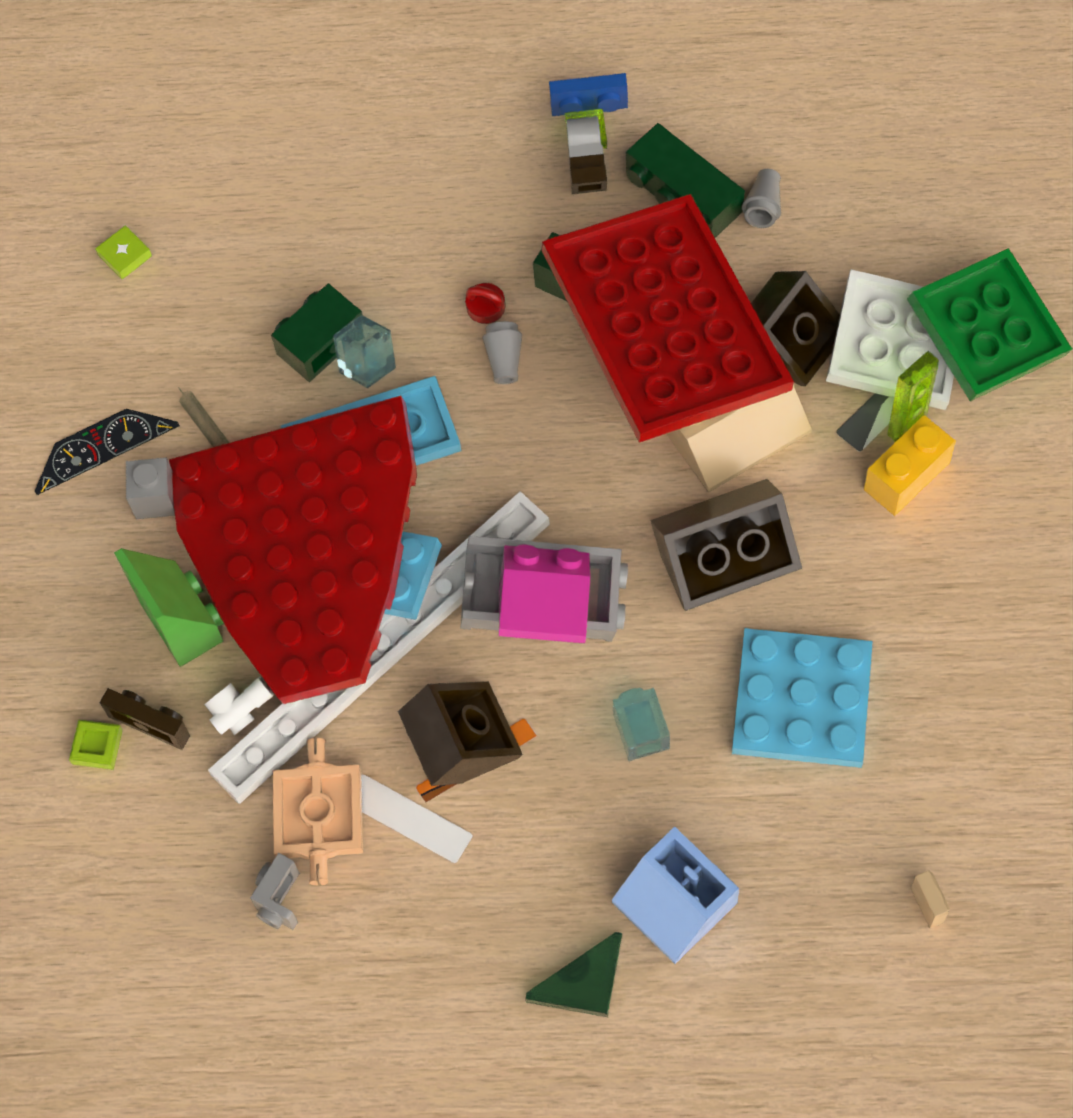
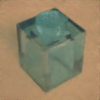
(364, 351)
(641, 723)

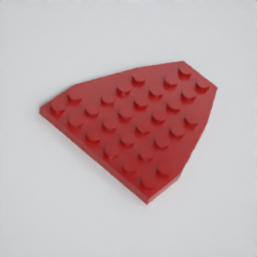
(302, 541)

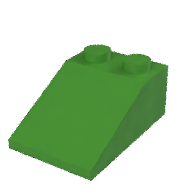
(172, 604)

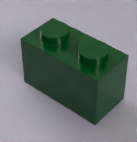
(307, 336)

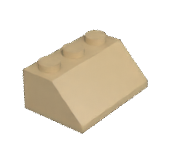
(741, 438)

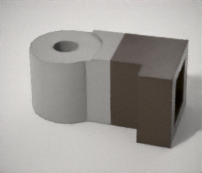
(586, 156)

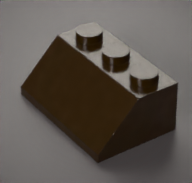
(727, 544)

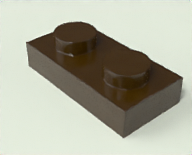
(131, 710)

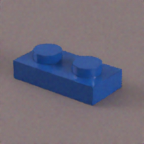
(589, 93)

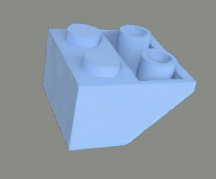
(676, 895)

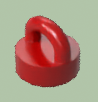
(485, 303)

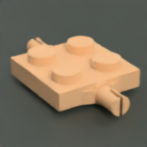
(317, 811)

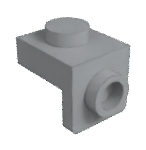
(272, 887)

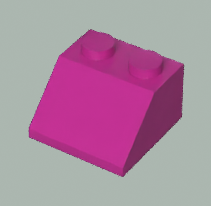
(544, 593)

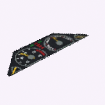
(100, 444)

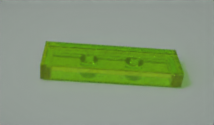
(912, 395)

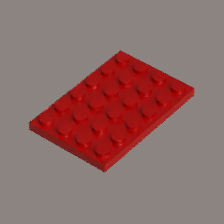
(666, 317)

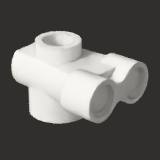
(233, 709)

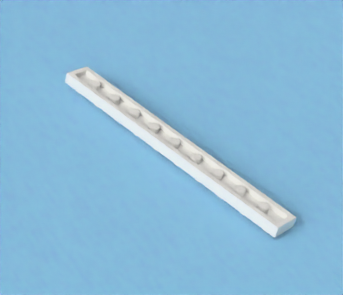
(294, 723)

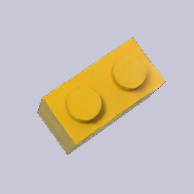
(909, 465)

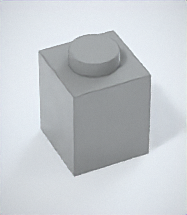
(150, 488)

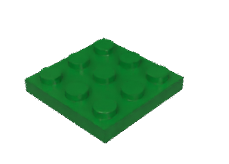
(989, 324)

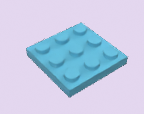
(802, 698)

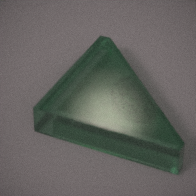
(584, 983)

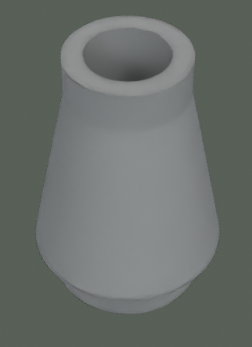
(763, 202)
(503, 350)

